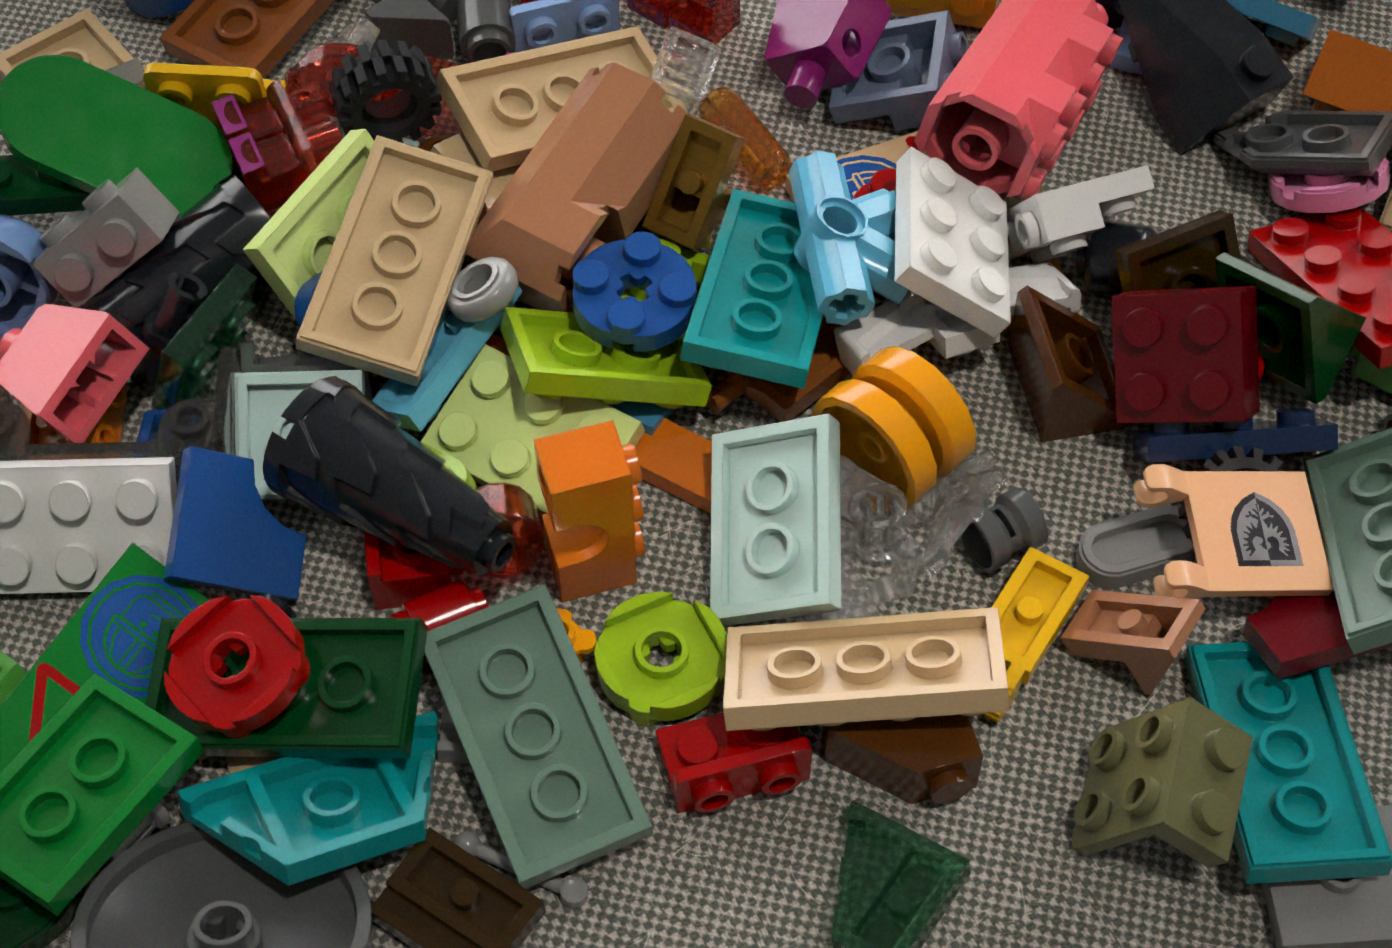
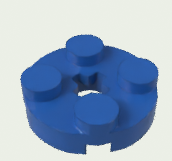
(634, 264)

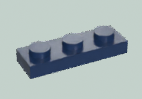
(1291, 433)

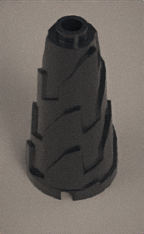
(200, 242)
(371, 475)

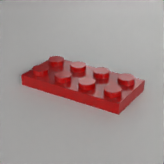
(1340, 259)

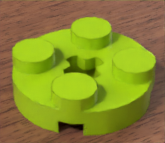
(652, 691)

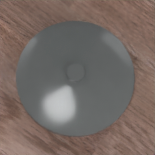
(201, 894)

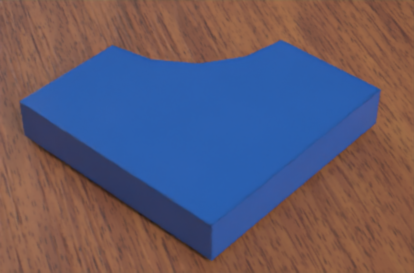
(226, 534)

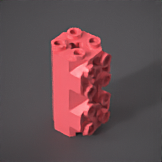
(1020, 93)

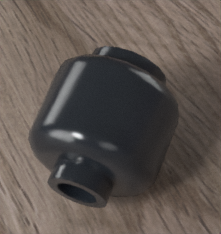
(1098, 259)

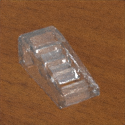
(685, 69)

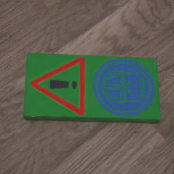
(106, 636)

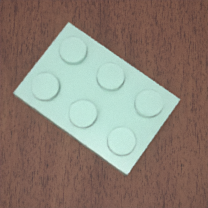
(776, 521)

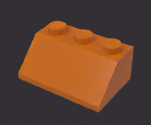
(1351, 76)

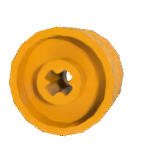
(901, 421)

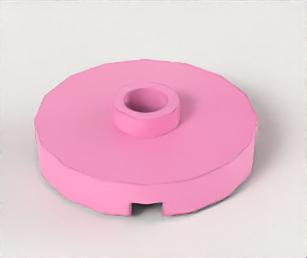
(1327, 192)

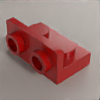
(715, 766)

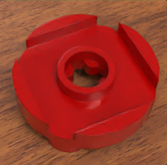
(257, 693)

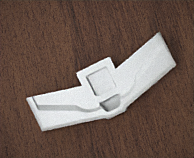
(921, 321)

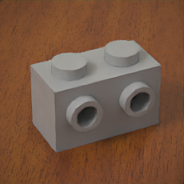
(106, 238)

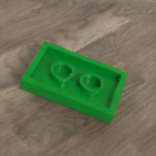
(85, 789)

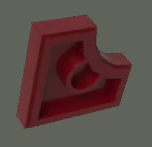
(1300, 634)

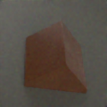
(1062, 369)

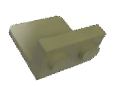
(1165, 777)

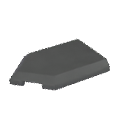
(1313, 142)

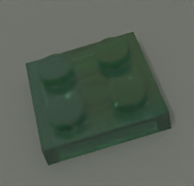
(196, 347)

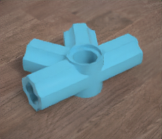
(843, 240)

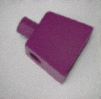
(822, 44)

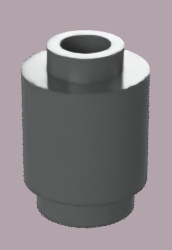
(484, 28)

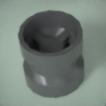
(1006, 528)

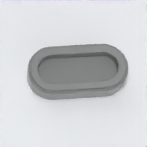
(1133, 547)

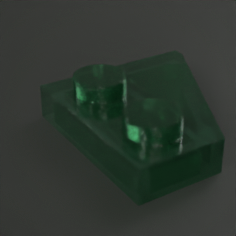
(892, 883)

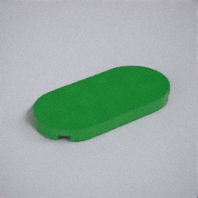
(100, 127)

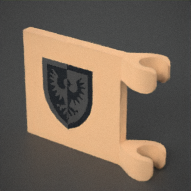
(1247, 531)

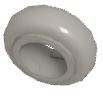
(483, 289)

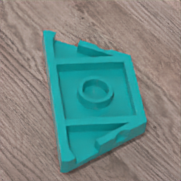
(319, 812)

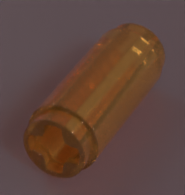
(761, 155)

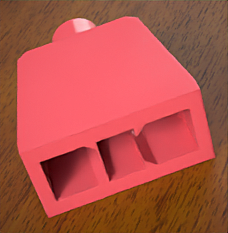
(69, 366)

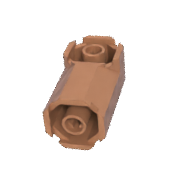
(580, 183)

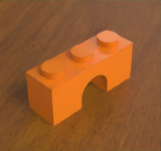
(591, 509)

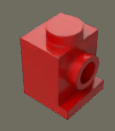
(401, 573)

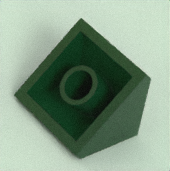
(1297, 330)

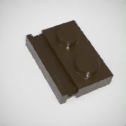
(454, 900)

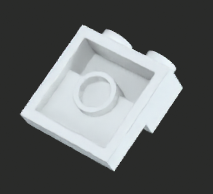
(1059, 219)

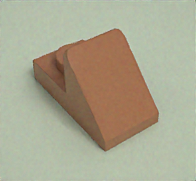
(1133, 630)

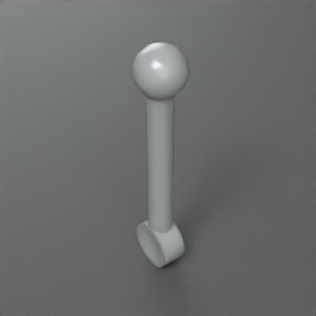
(572, 890)

